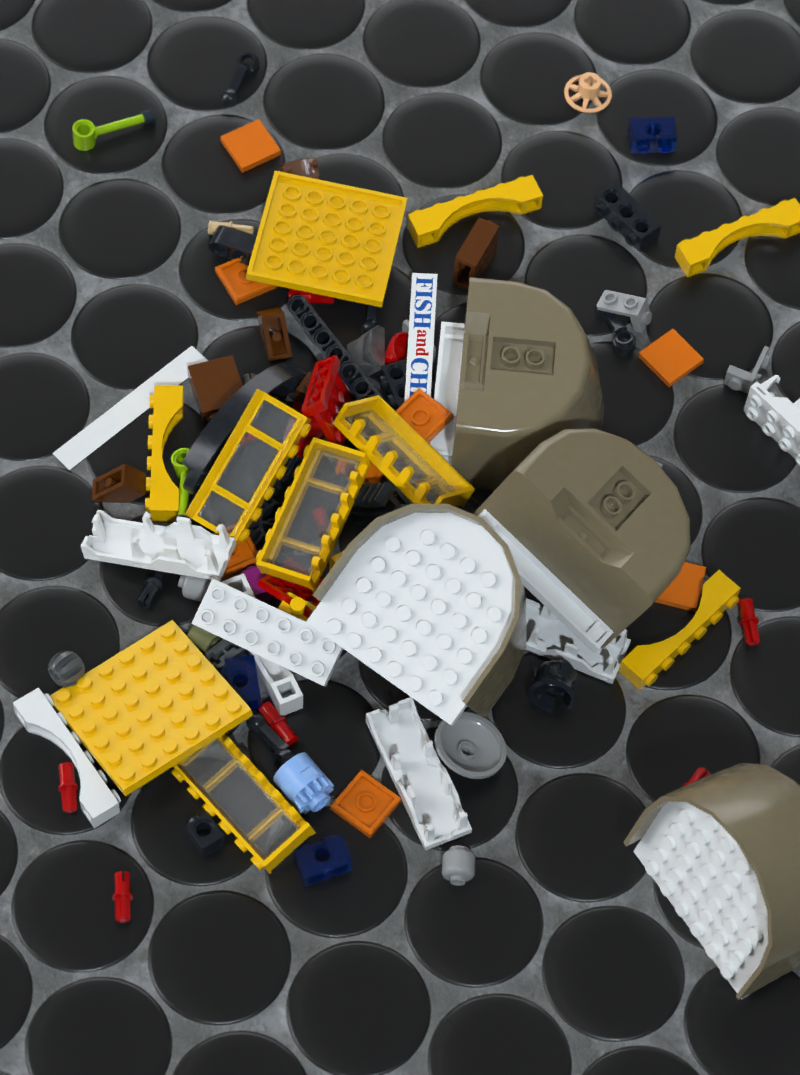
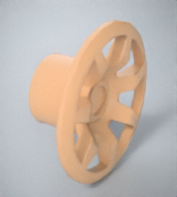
(588, 90)

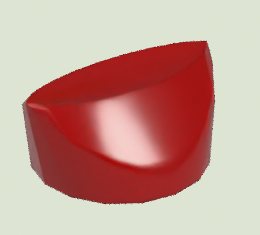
(397, 348)

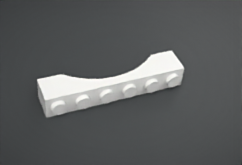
(277, 679)
(39, 717)

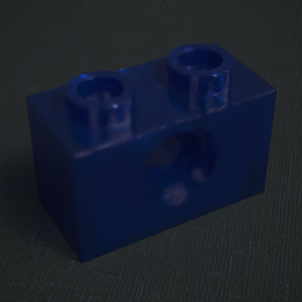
(652, 134)
(243, 670)
(314, 871)

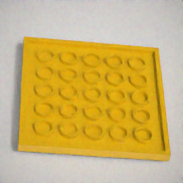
(327, 239)
(150, 707)

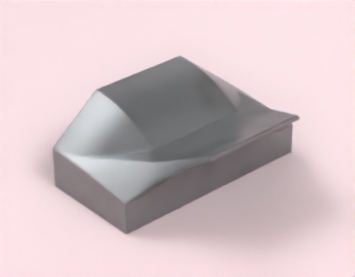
(369, 350)

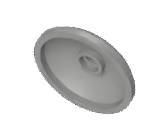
(475, 738)

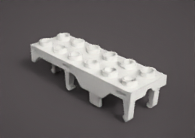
(775, 416)
(170, 549)
(267, 632)
(553, 640)
(418, 774)

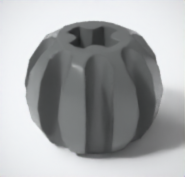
(66, 668)

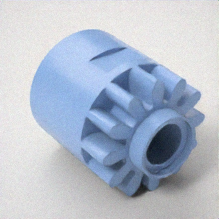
(304, 783)

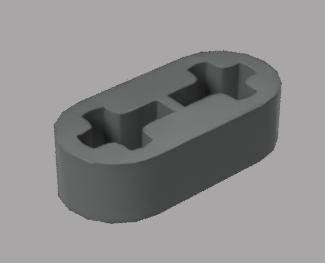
(220, 650)

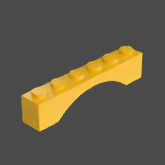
(515, 196)
(778, 221)
(167, 412)
(647, 661)

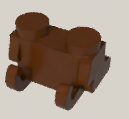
(303, 167)

